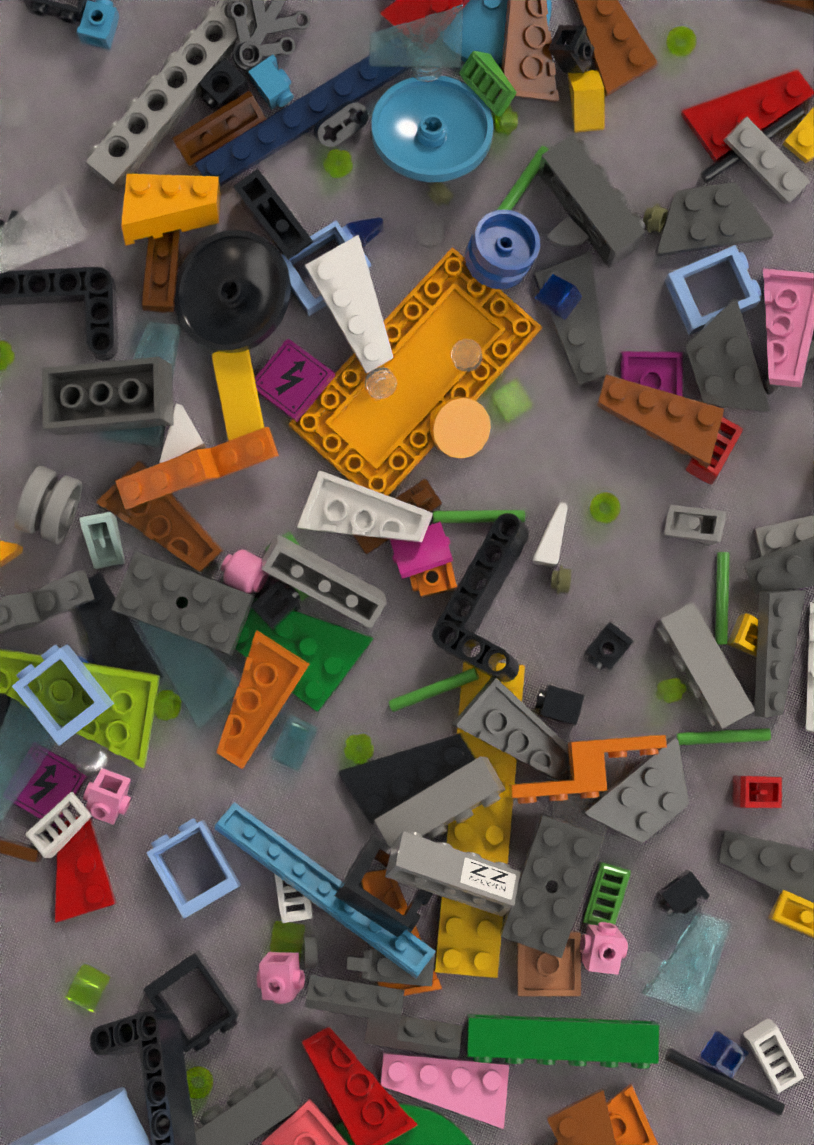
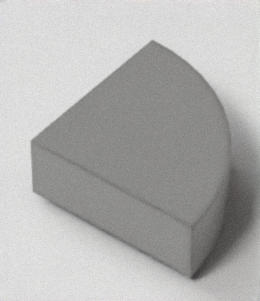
(567, 234)

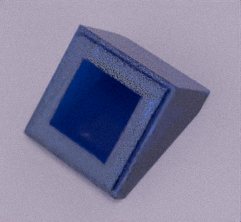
(366, 229)
(559, 296)
(724, 1054)

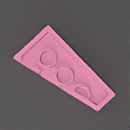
(788, 324)
(451, 1083)

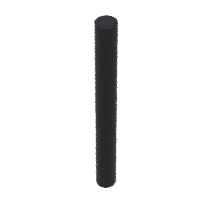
(771, 131)
(725, 1082)

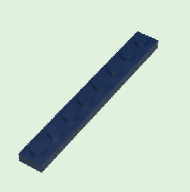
(295, 120)

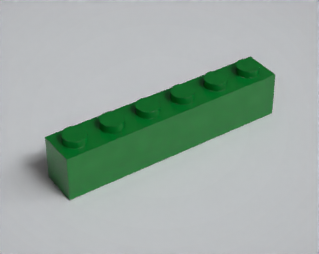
(562, 1039)

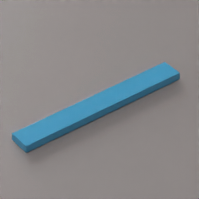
(319, 887)

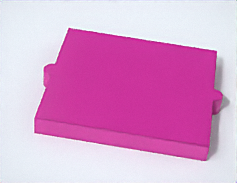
(424, 555)

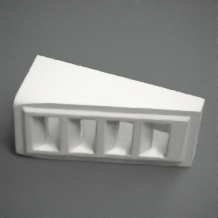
(550, 545)
(40, 841)
(292, 916)
(764, 1037)

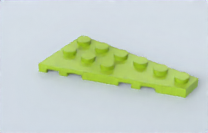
(120, 728)

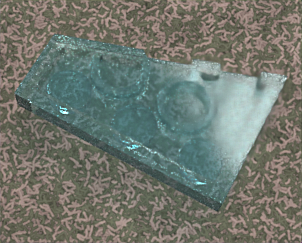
(420, 43)
(692, 965)

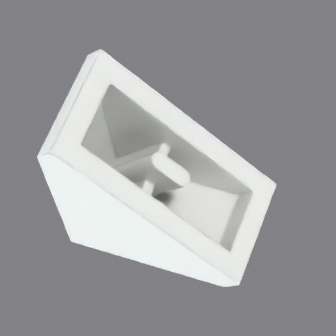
(181, 436)

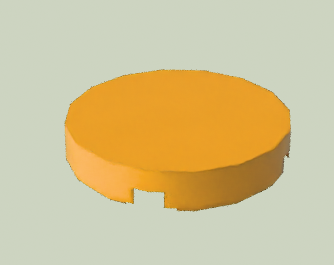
(460, 427)

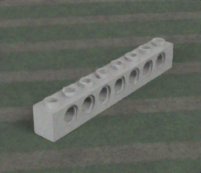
(177, 100)

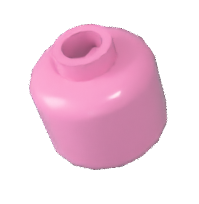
(244, 572)

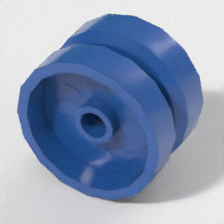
(502, 249)

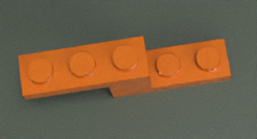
(196, 468)
(587, 768)

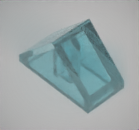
(294, 742)

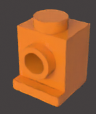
(445, 583)

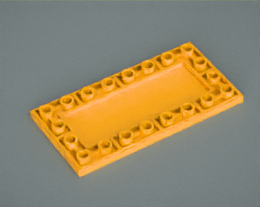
(386, 438)

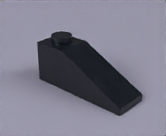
(271, 214)

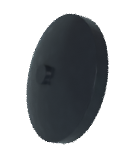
(232, 291)

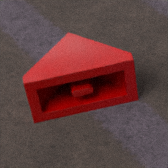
(757, 792)

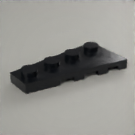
(112, 634)
(402, 775)

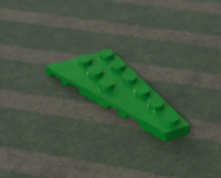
(323, 645)

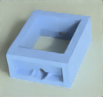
(320, 238)
(684, 301)
(83, 676)
(165, 843)

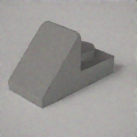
(695, 524)

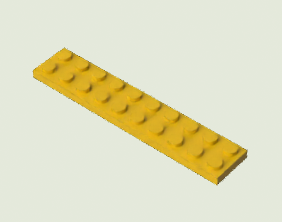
(467, 935)

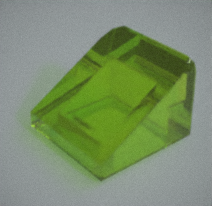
(511, 400)
(287, 937)
(88, 987)

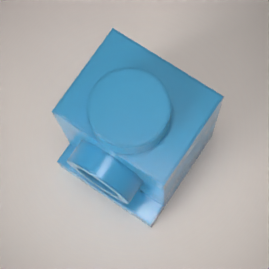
(101, 32)
(271, 83)

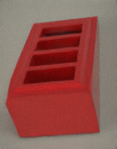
(710, 474)

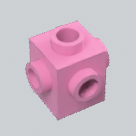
(107, 796)
(603, 948)
(280, 977)

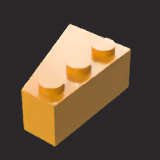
(168, 203)

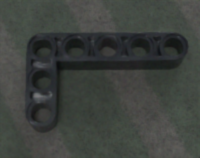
(83, 292)
(481, 600)
(163, 1070)

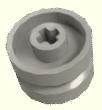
(48, 504)

